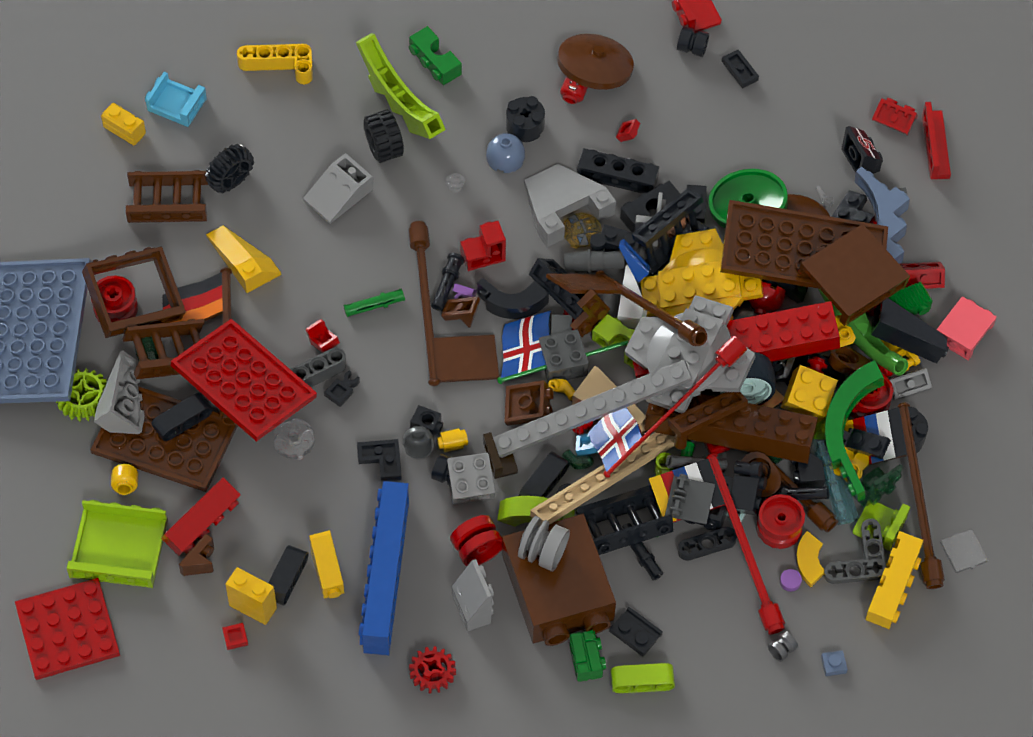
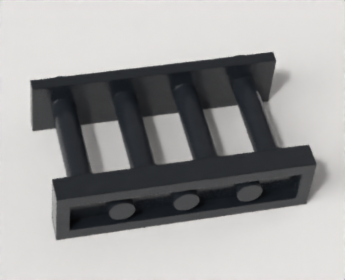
(662, 222)
(619, 505)

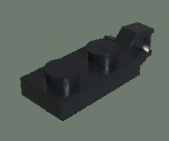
(866, 442)

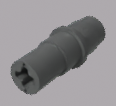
(594, 260)

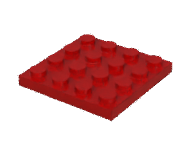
(67, 628)

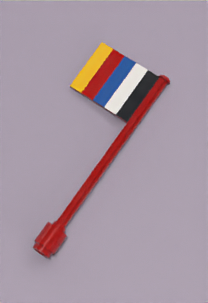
(710, 472)

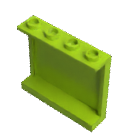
(118, 544)

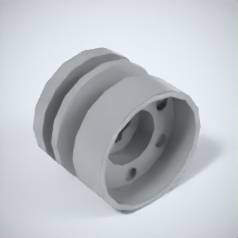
(548, 545)

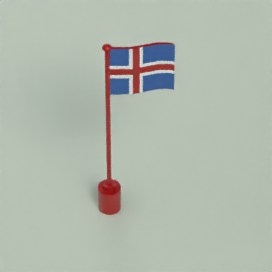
(620, 433)

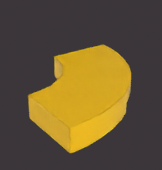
(808, 560)

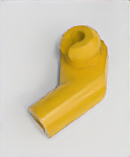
(562, 386)

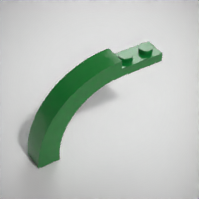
(845, 399)

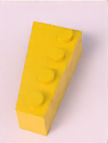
(895, 580)

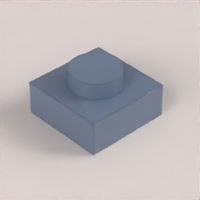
(834, 663)

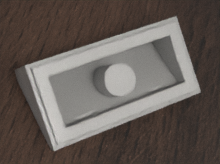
(910, 383)

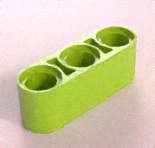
(642, 678)

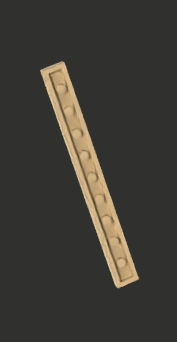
(596, 482)

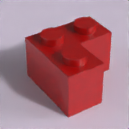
(485, 249)

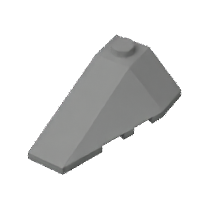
(120, 402)

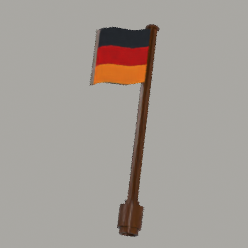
(206, 301)

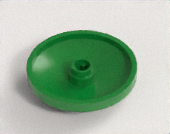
(747, 186)

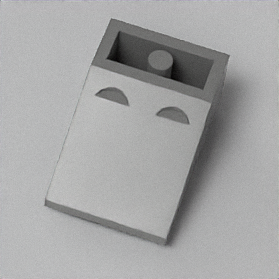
(339, 188)
(473, 597)

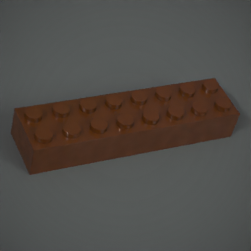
(749, 429)

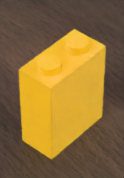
(251, 596)

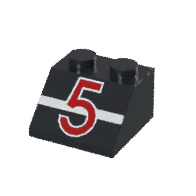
(861, 151)

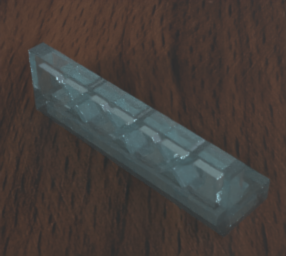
(840, 498)

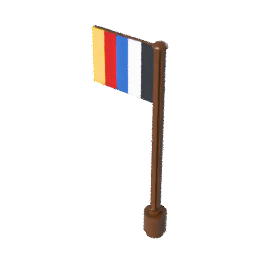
(898, 428)

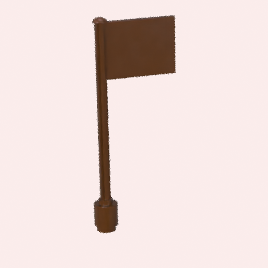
(603, 284)
(450, 357)

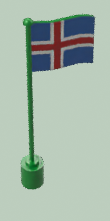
(522, 347)

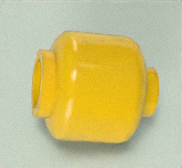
(124, 479)

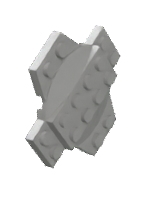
(658, 346)

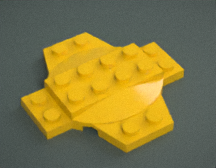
(696, 271)

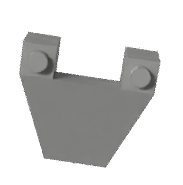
(560, 192)

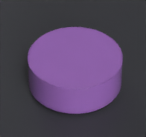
(790, 580)

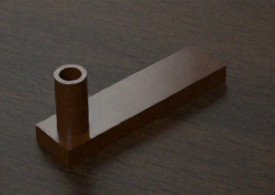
(704, 415)

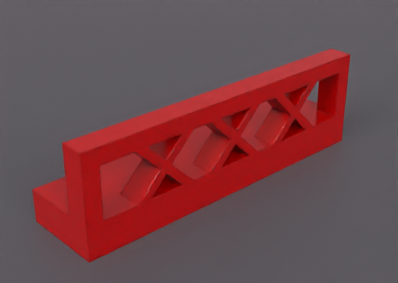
(936, 143)
(929, 273)

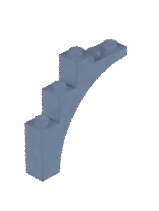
(887, 208)

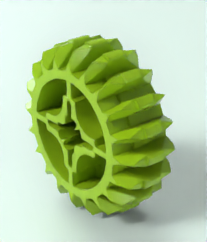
(88, 402)

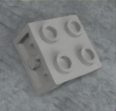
(471, 478)

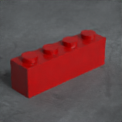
(201, 516)

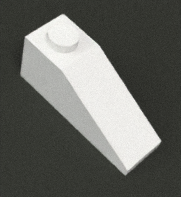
(629, 312)

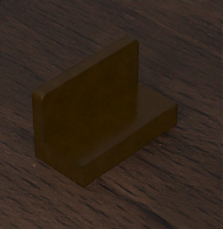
(500, 466)

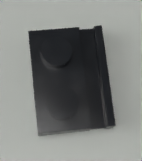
(635, 631)

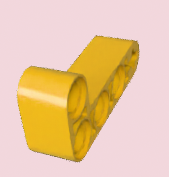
(278, 58)

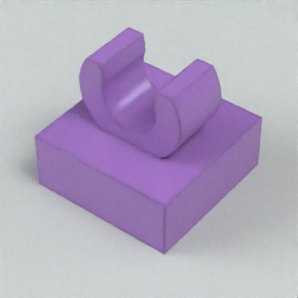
(463, 291)

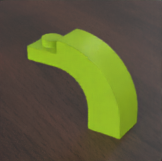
(517, 509)

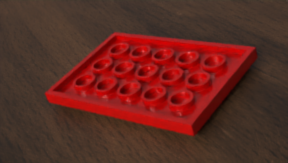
(243, 379)

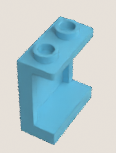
(175, 100)

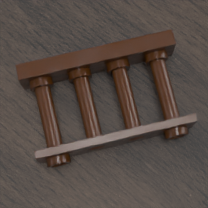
(166, 213)
(160, 367)

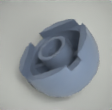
(505, 153)

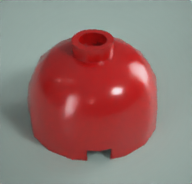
(770, 302)

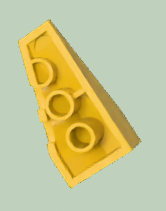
(247, 263)

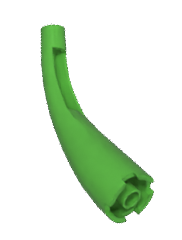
(872, 346)

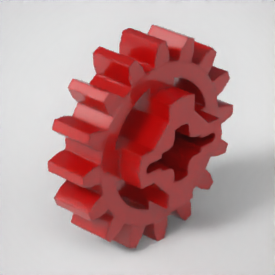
(437, 675)

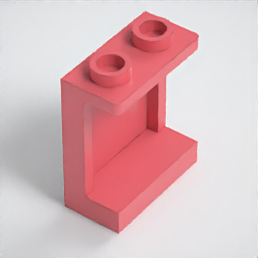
(966, 326)

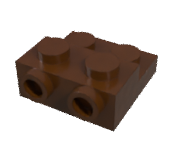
(527, 402)

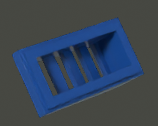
(635, 262)

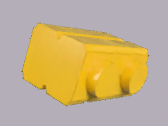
(123, 124)

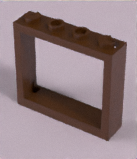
(133, 258)

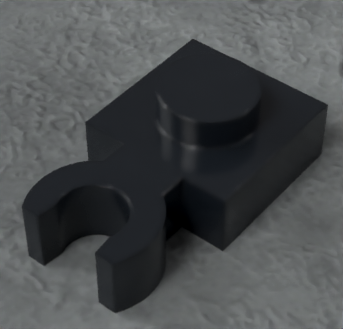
(340, 390)

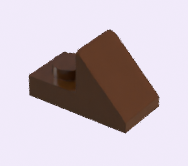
(461, 309)
(196, 560)

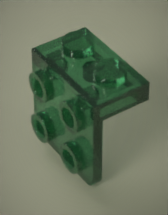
(878, 483)

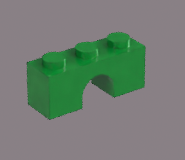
(442, 67)

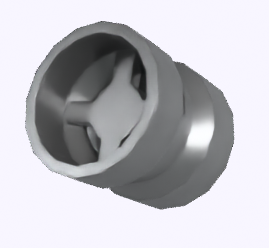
(784, 645)

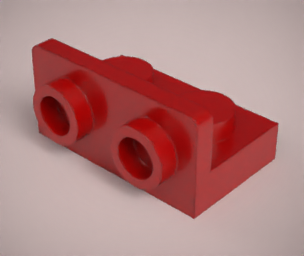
(895, 116)

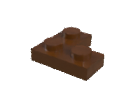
(594, 310)

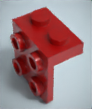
(697, 14)

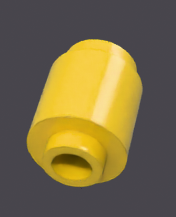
(452, 440)

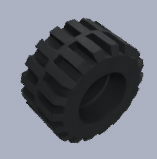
(383, 136)

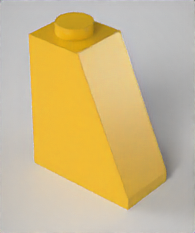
(326, 564)

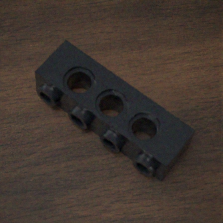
(602, 169)

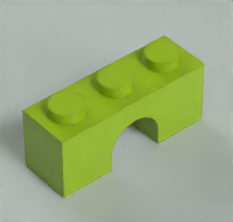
(610, 332)

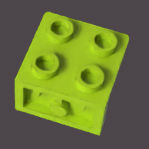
(890, 521)

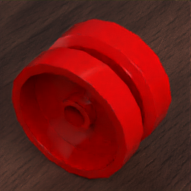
(118, 298)
(874, 402)
(780, 521)
(477, 540)

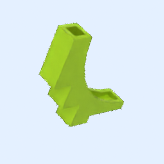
(385, 81)

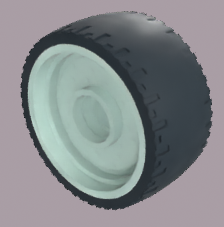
(760, 381)

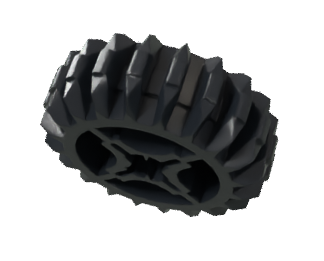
(229, 168)

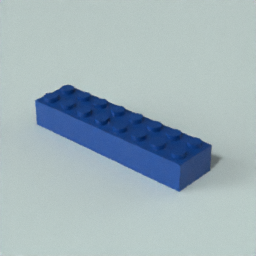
(384, 568)

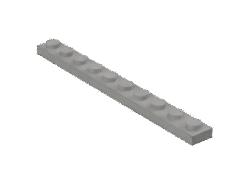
(592, 408)

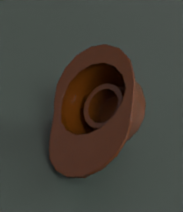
(846, 360)
(770, 471)

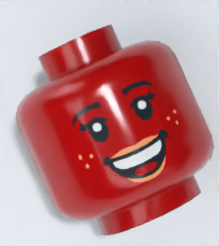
(572, 92)

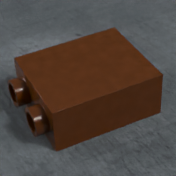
(569, 597)

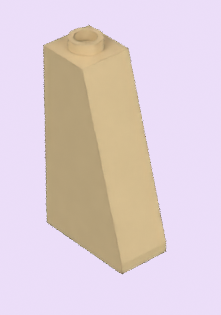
(597, 383)

